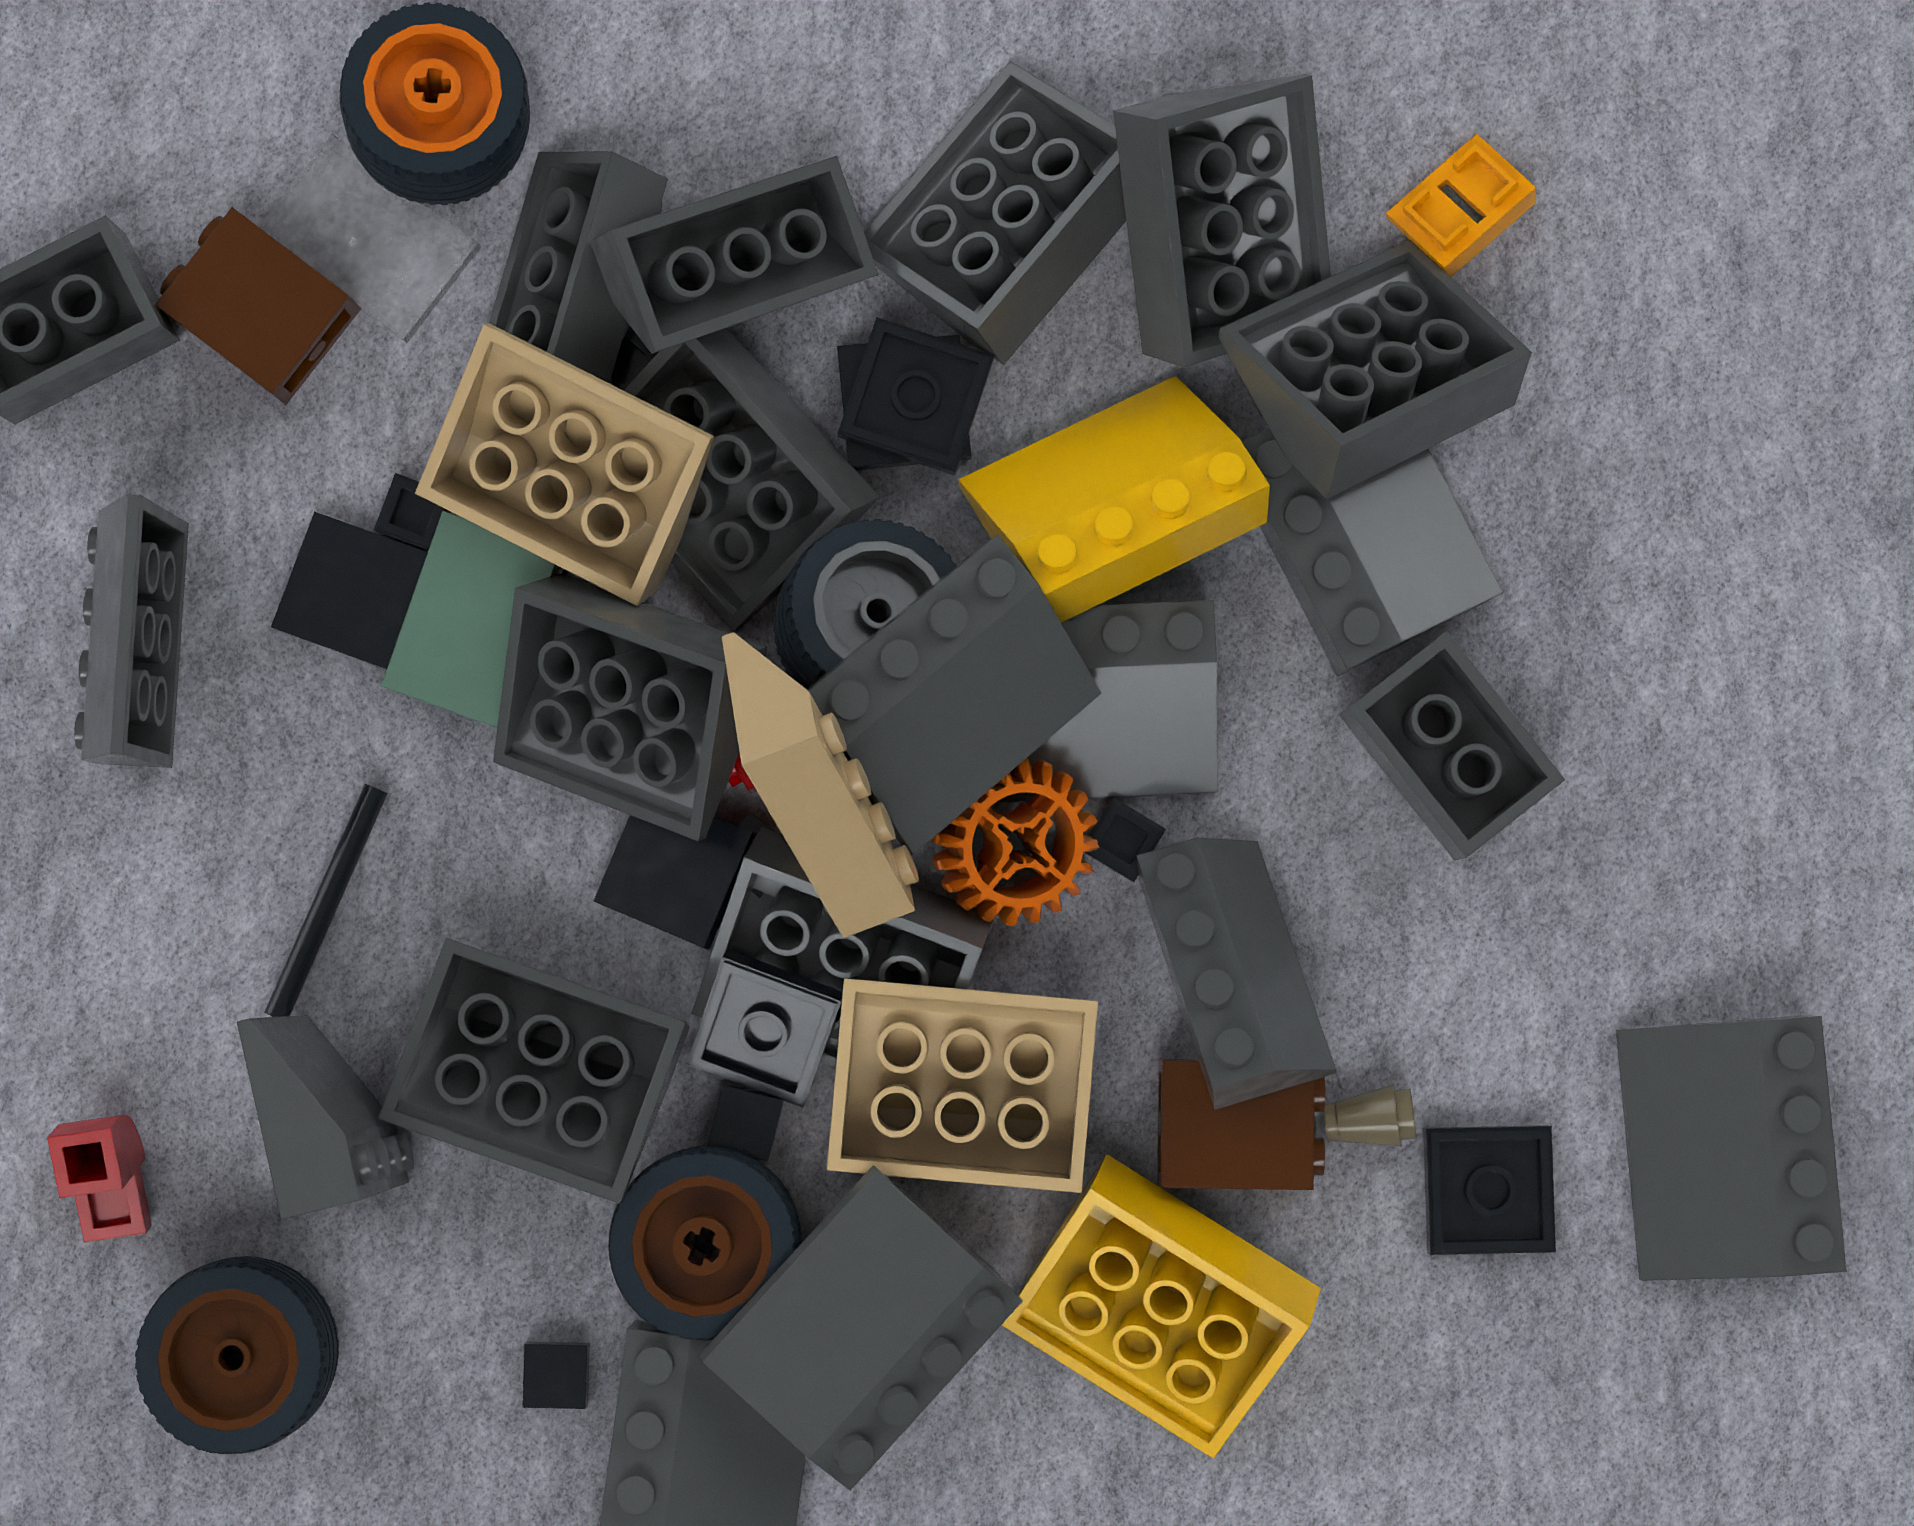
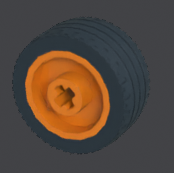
(435, 103)

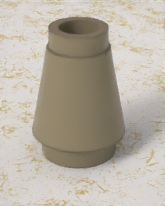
(1372, 1118)

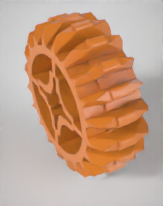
(998, 859)

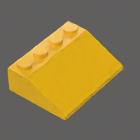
(1121, 496)
(1163, 1307)

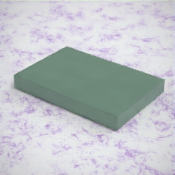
(461, 620)

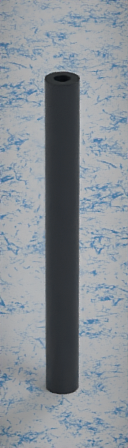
(326, 902)

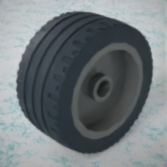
(849, 590)

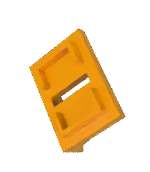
(1442, 227)

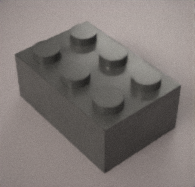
(74, 318)
(1451, 747)

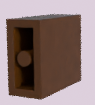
(257, 304)
(1239, 1146)

